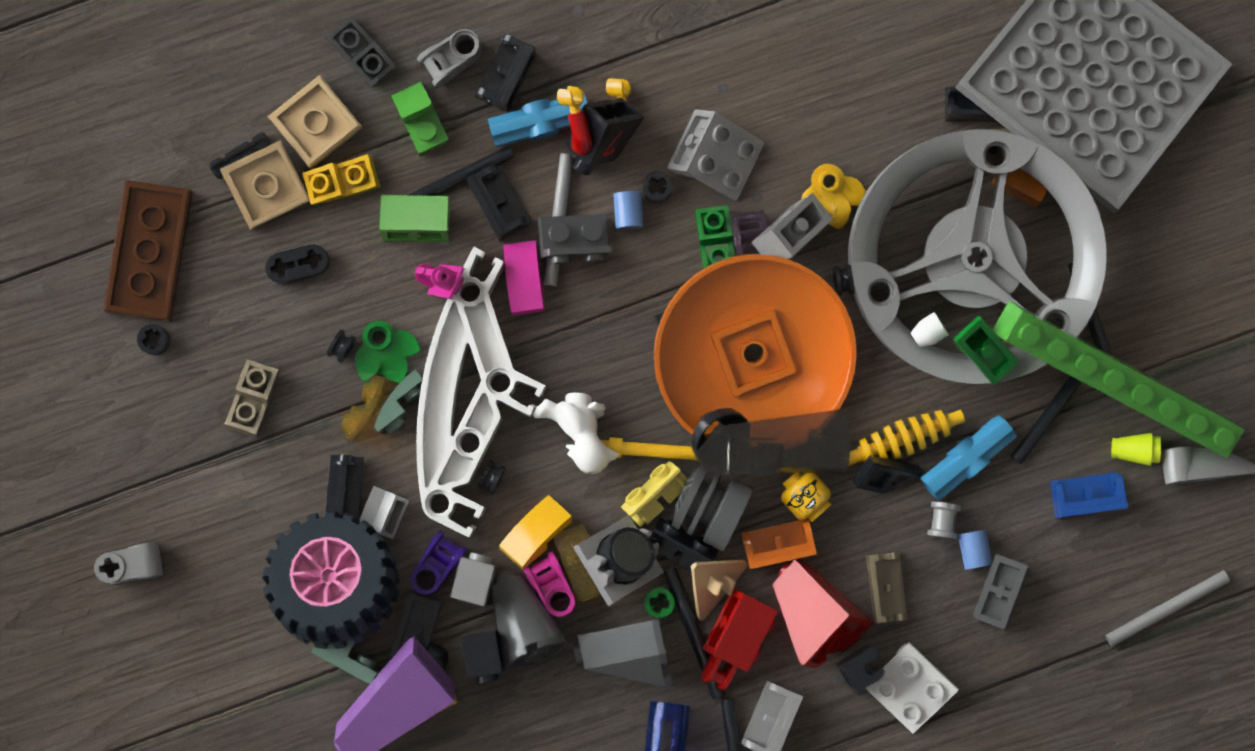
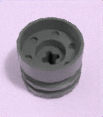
(712, 507)

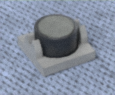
(622, 558)

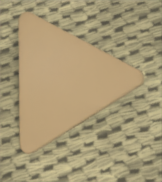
(712, 581)

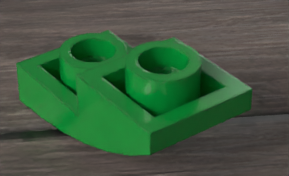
(714, 234)

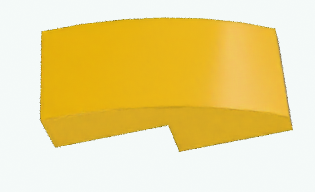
(341, 179)
(534, 531)

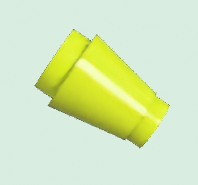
(1137, 448)

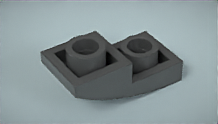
(360, 51)

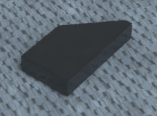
(883, 474)

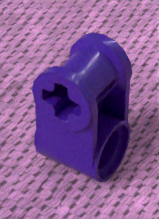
(437, 562)

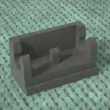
(1001, 592)

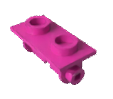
(442, 280)

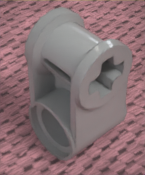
(449, 58)
(135, 564)

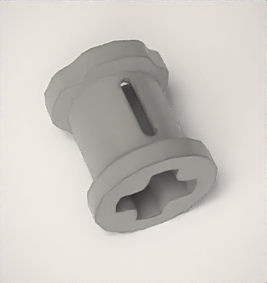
(944, 520)

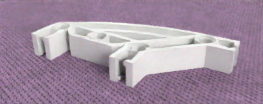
(440, 457)

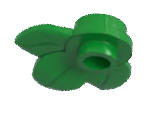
(387, 357)

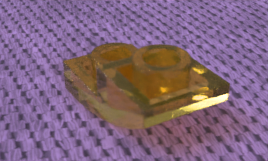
(359, 418)
(576, 573)

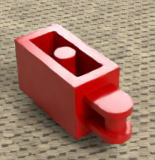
(737, 637)

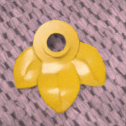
(837, 198)

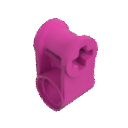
(550, 583)

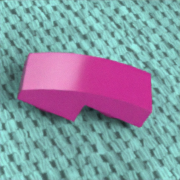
(524, 278)

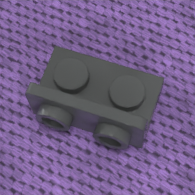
(573, 237)

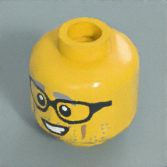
(806, 496)

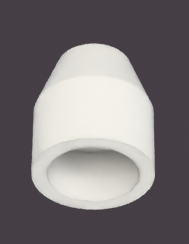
(929, 331)

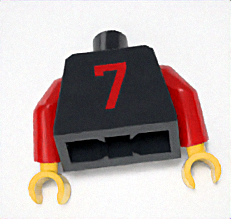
(601, 126)

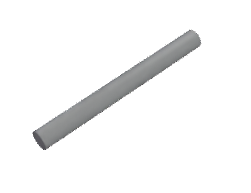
(559, 209)
(1167, 608)

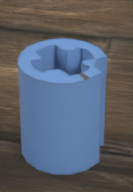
(628, 210)
(975, 549)

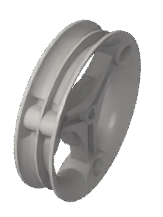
(980, 227)

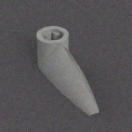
(1201, 464)

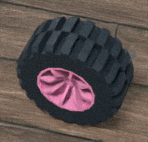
(331, 580)

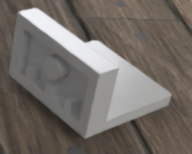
(716, 153)

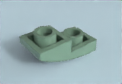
(392, 412)

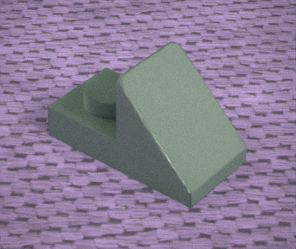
(359, 666)

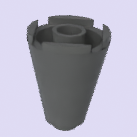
(523, 624)

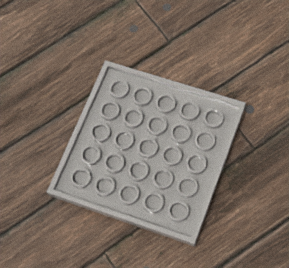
(1096, 85)

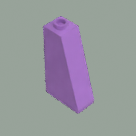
(396, 701)

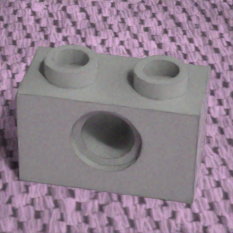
(793, 228)
(474, 579)

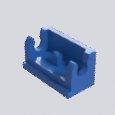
(1088, 494)

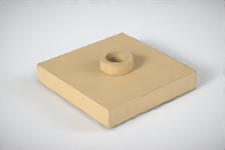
(315, 122)
(265, 184)

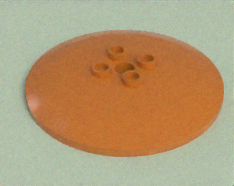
(764, 302)

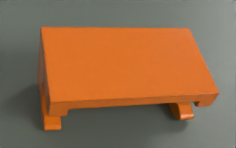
(778, 543)

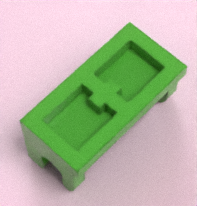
(414, 218)

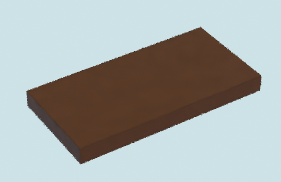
(147, 251)

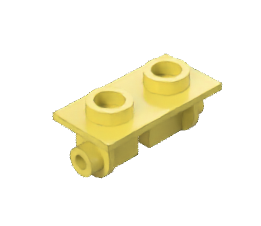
(642, 502)

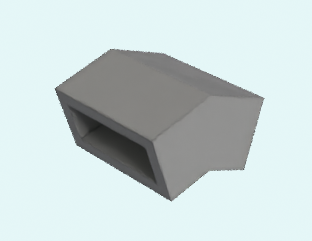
(384, 511)

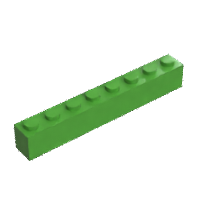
(1117, 379)

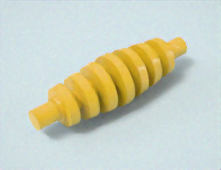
(942, 423)

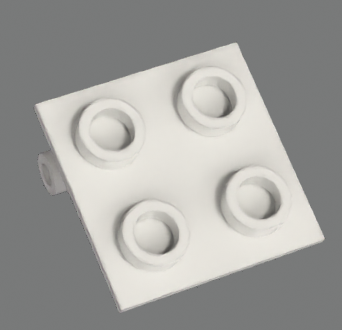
(912, 688)

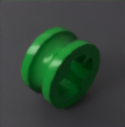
(654, 593)

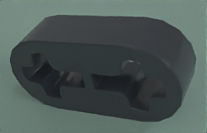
(296, 256)

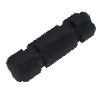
(259, 141)

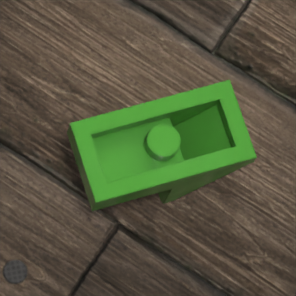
(420, 118)

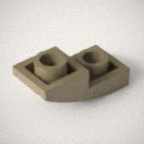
(252, 398)

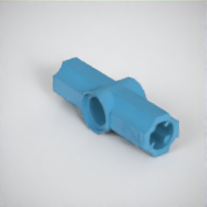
(533, 122)
(968, 457)

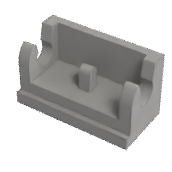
(771, 718)

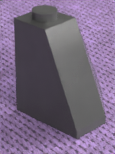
(626, 652)

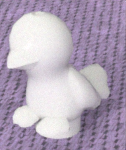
(579, 421)

